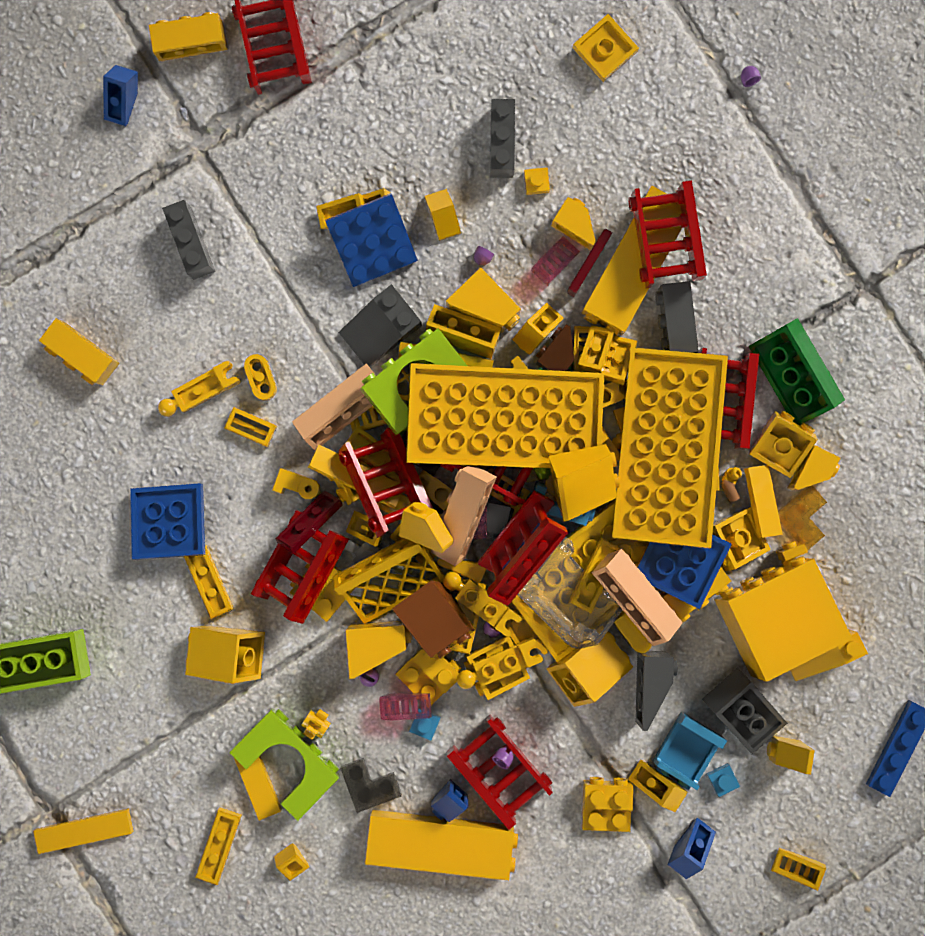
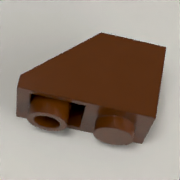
(559, 353)

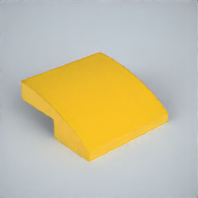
(606, 354)

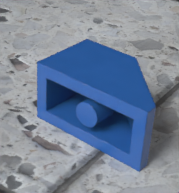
(119, 94)
(449, 802)
(692, 849)

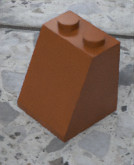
(434, 619)

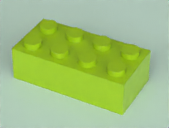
(43, 661)

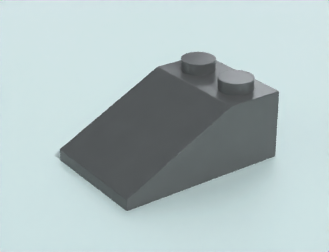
(380, 326)
(653, 682)
(744, 710)

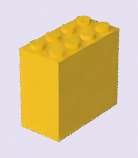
(782, 618)

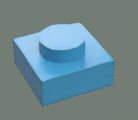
(425, 727)
(723, 780)

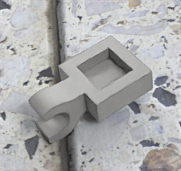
(361, 552)

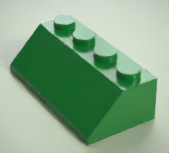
(797, 372)

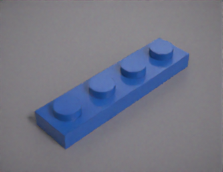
(898, 749)

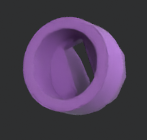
(750, 76)
(482, 256)
(492, 632)
(373, 673)
(502, 758)

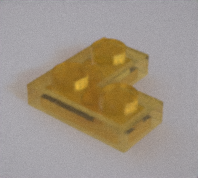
(797, 513)

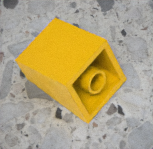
(485, 301)
(583, 479)
(373, 644)
(225, 654)
(590, 671)

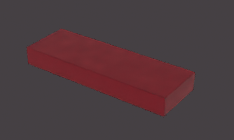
(589, 262)
(309, 521)

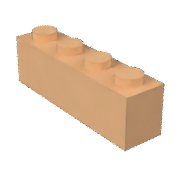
(334, 410)
(465, 510)
(637, 597)

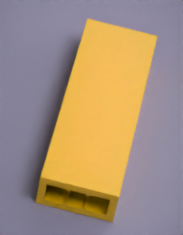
(620, 287)
(440, 845)

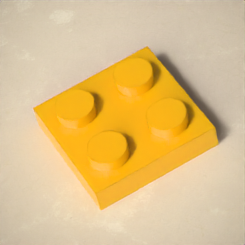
(605, 47)

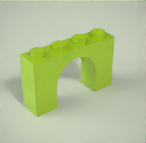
(382, 389)
(318, 773)

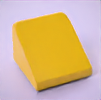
(290, 862)

